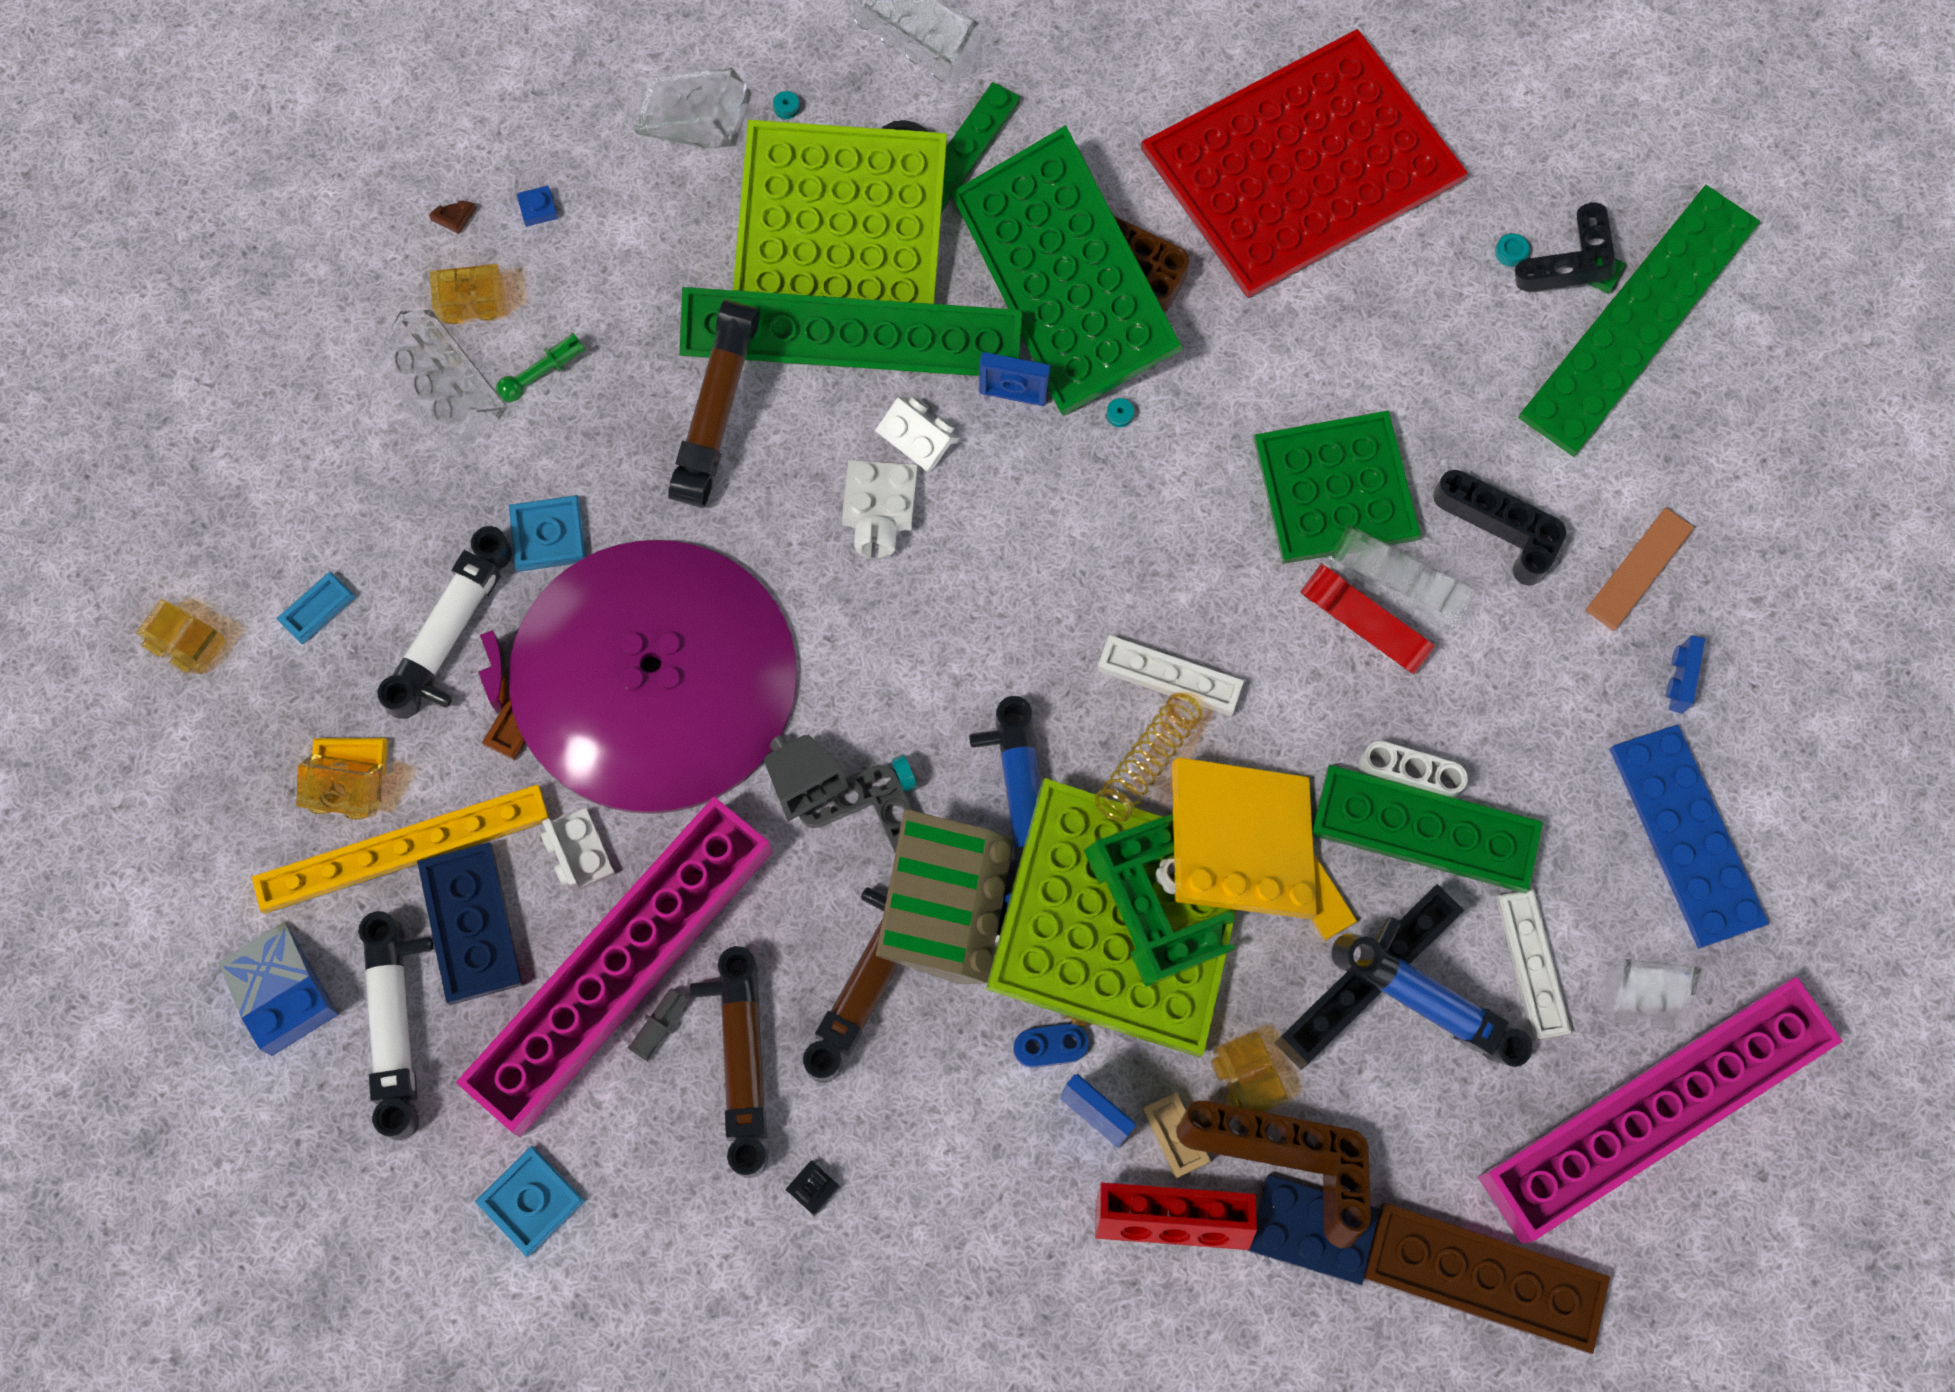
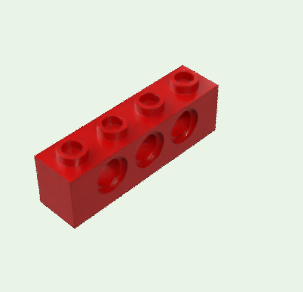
(1175, 1216)

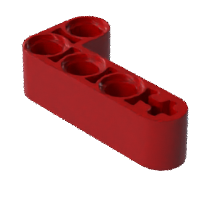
(1367, 619)

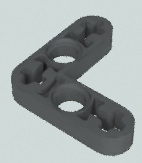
(879, 799)

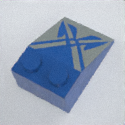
(276, 990)

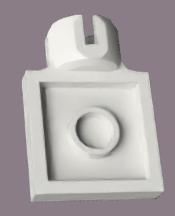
(878, 504)

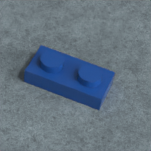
(1683, 686)

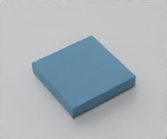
(547, 533)
(529, 1201)

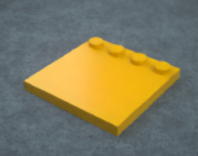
(1243, 839)

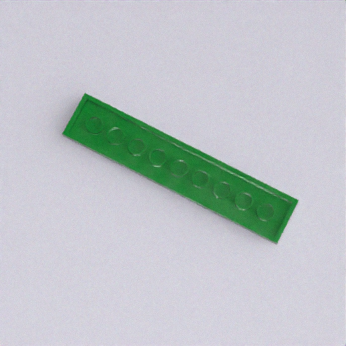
(1638, 320)
(856, 331)

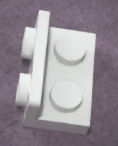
(578, 850)

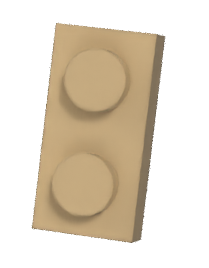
(1163, 1121)

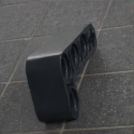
(1496, 521)

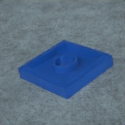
(1014, 379)

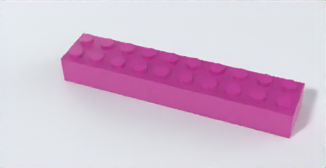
(615, 967)
(1658, 1110)

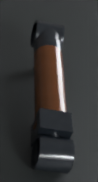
(700, 452)
(845, 1021)
(742, 1057)

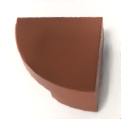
(453, 215)

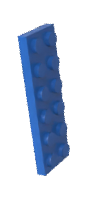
(1688, 837)

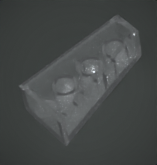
(1401, 577)

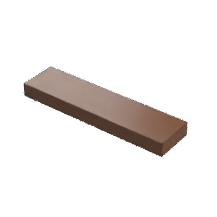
(1639, 569)

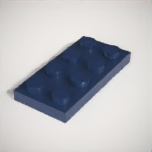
(469, 923)

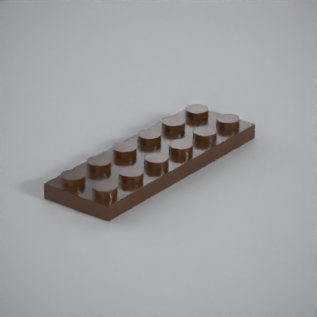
(1487, 1278)

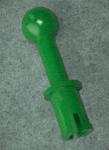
(511, 387)

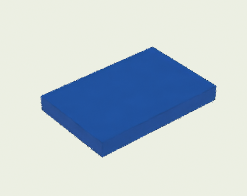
(1097, 1110)

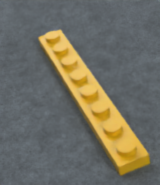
(399, 849)

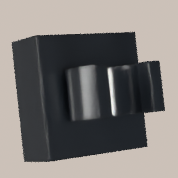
(812, 1188)

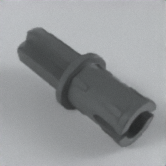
(658, 1024)

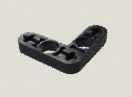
(1582, 261)

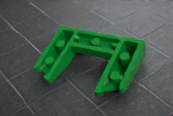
(1158, 950)

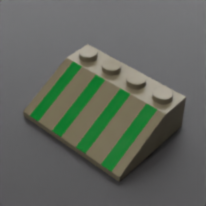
(945, 898)

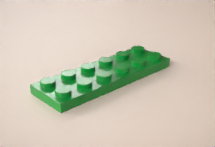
(1427, 829)

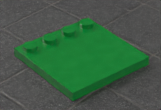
(1335, 477)

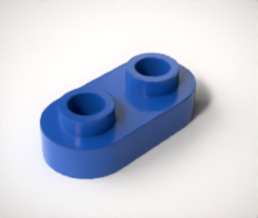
(1051, 1046)

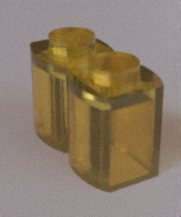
(181, 637)
(1249, 1074)

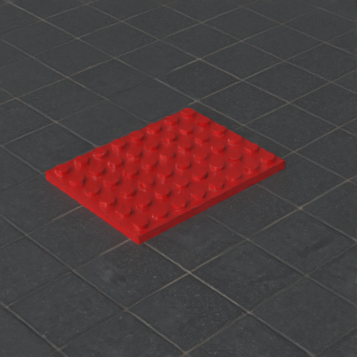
(1303, 162)

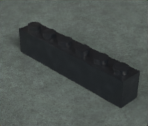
(1352, 994)

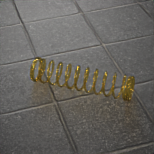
(1122, 797)

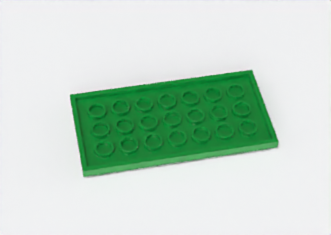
(1067, 270)

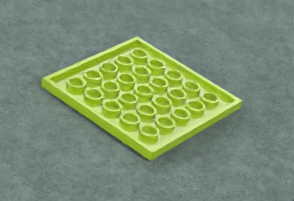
(840, 211)
(1070, 945)

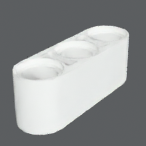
(1429, 768)

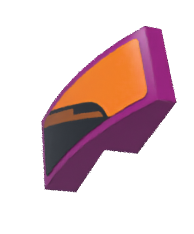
(494, 677)

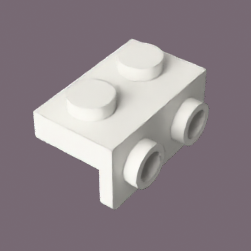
(917, 431)

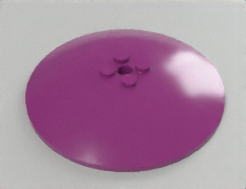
(664, 734)

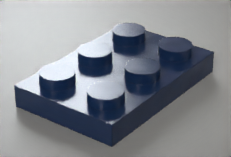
(1293, 1232)

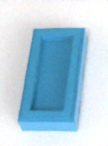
(316, 607)

